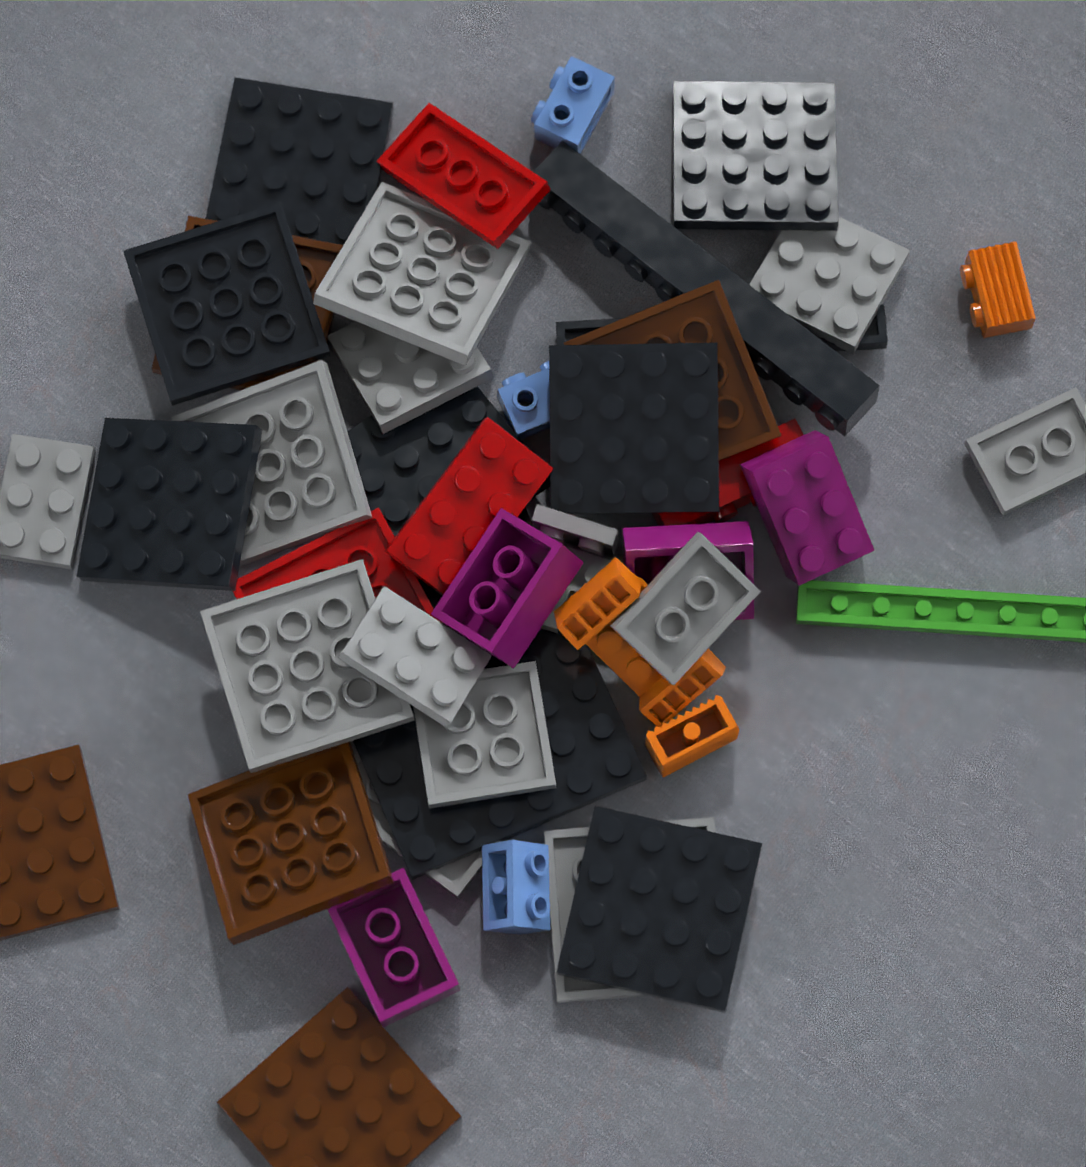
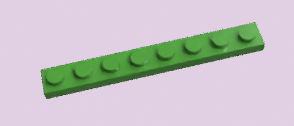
(941, 611)

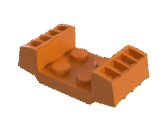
(588, 621)

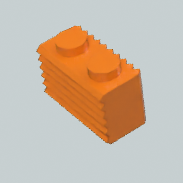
(998, 290)
(691, 736)

